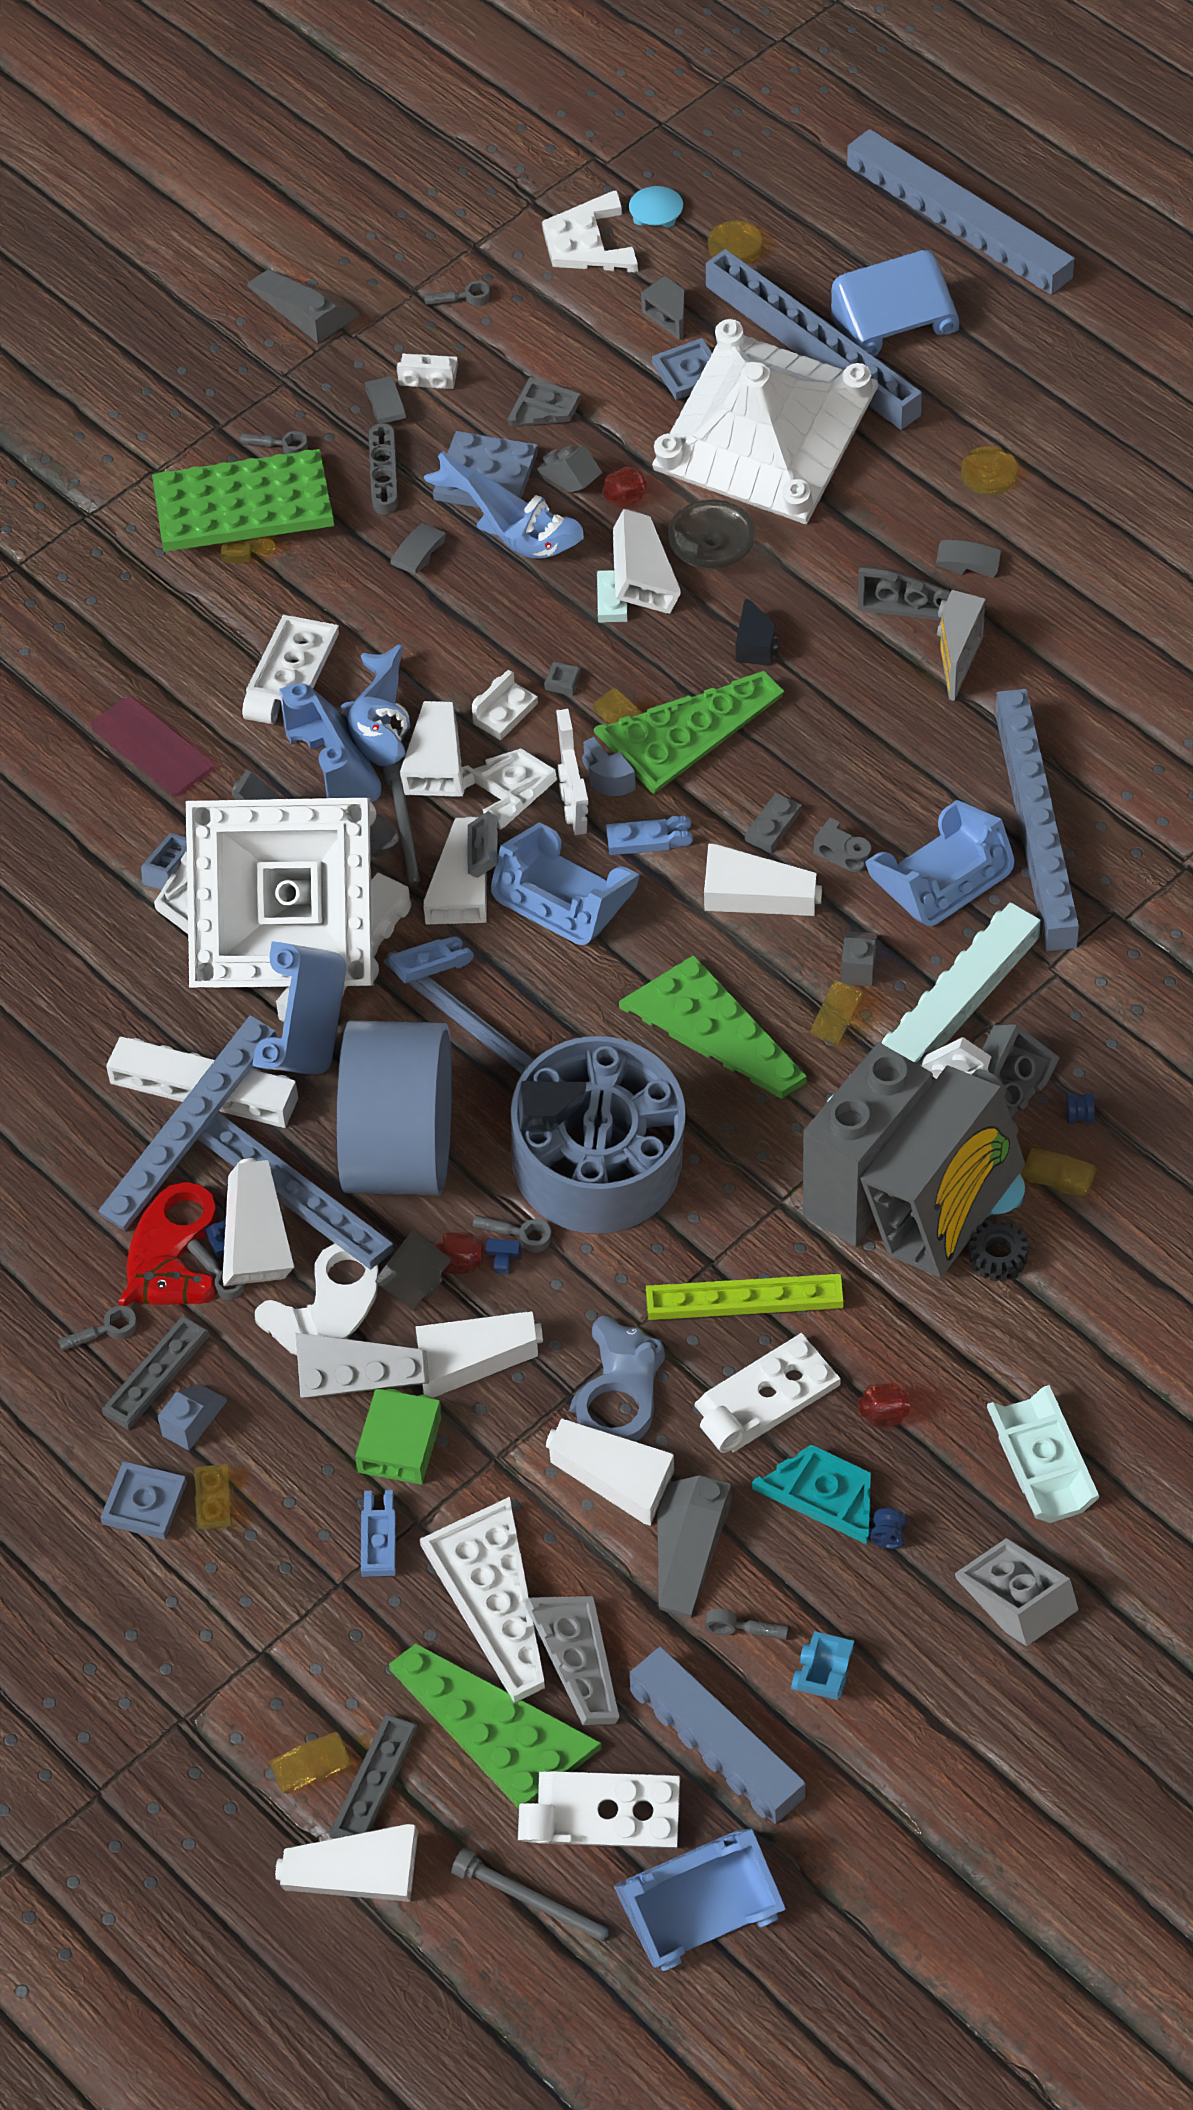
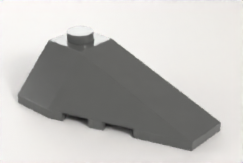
(307, 307)
(898, 593)
(1019, 1064)
(688, 1534)

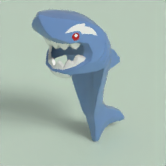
(520, 525)
(372, 711)

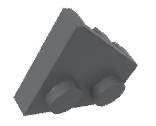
(543, 404)

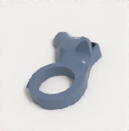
(629, 1367)

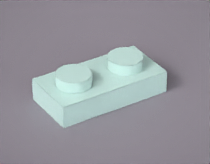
(608, 606)

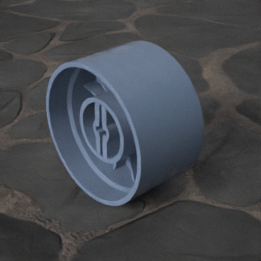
(623, 1089)
(394, 1107)

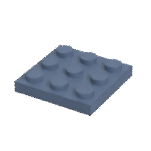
(495, 458)

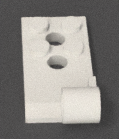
(276, 671)
(739, 1414)
(570, 1810)

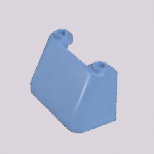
(892, 300)
(319, 723)
(950, 869)
(556, 891)
(310, 1010)
(700, 1897)

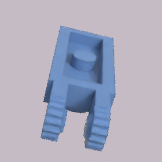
(648, 835)
(429, 959)
(378, 1537)

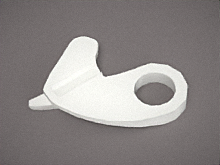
(336, 1308)

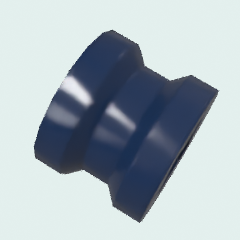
(1080, 1108)
(888, 1528)

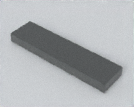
(155, 1372)
(375, 1777)

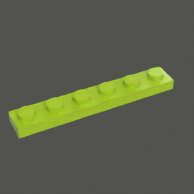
(744, 1296)

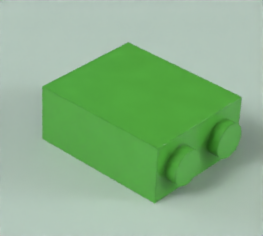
(398, 1436)

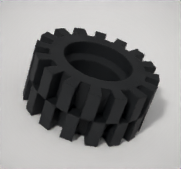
(998, 1265)

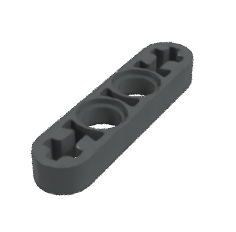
(385, 468)

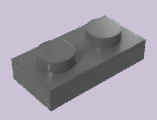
(773, 822)
(482, 844)

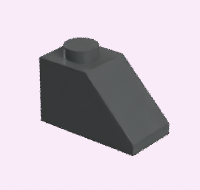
(665, 305)
(858, 958)

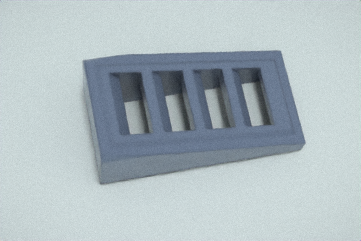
(169, 859)

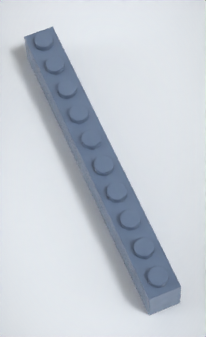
(960, 212)
(808, 333)
(1036, 820)

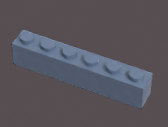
(717, 1736)

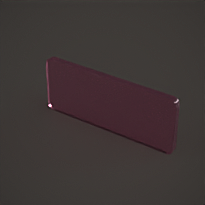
(151, 746)

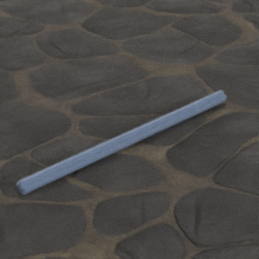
(482, 1031)

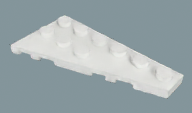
(487, 1582)

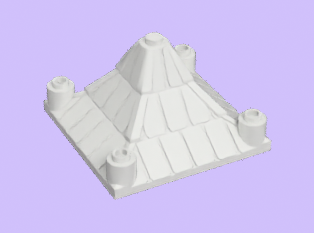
(765, 424)
(278, 876)

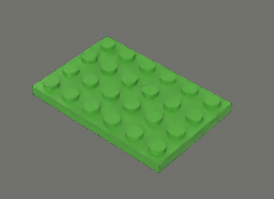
(242, 500)

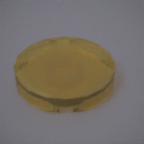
(736, 237)
(989, 470)

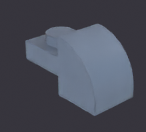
(607, 774)

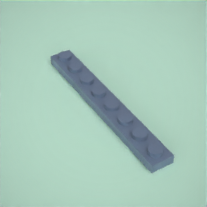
(185, 1125)
(300, 1194)

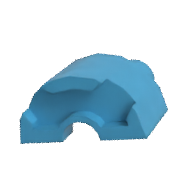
(824, 1667)

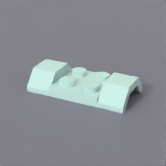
(1044, 1456)

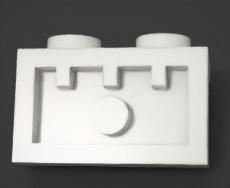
(427, 371)
(502, 706)
(958, 1054)

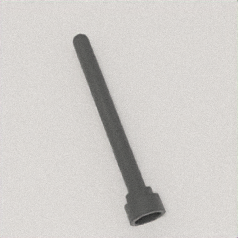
(393, 778)
(469, 1866)

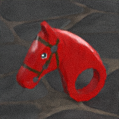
(153, 1259)

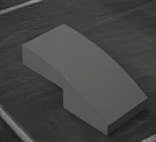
(385, 400)
(417, 547)
(959, 555)

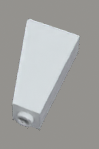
(641, 564)
(433, 754)
(757, 885)
(453, 892)
(254, 1229)
(476, 1348)
(614, 1467)
(357, 1865)

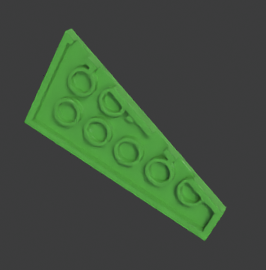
(685, 730)
(710, 1021)
(500, 1736)

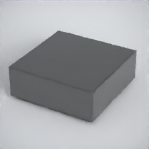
(562, 678)

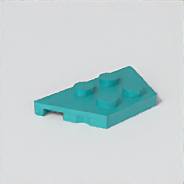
(823, 1490)

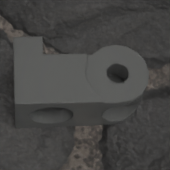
(841, 847)

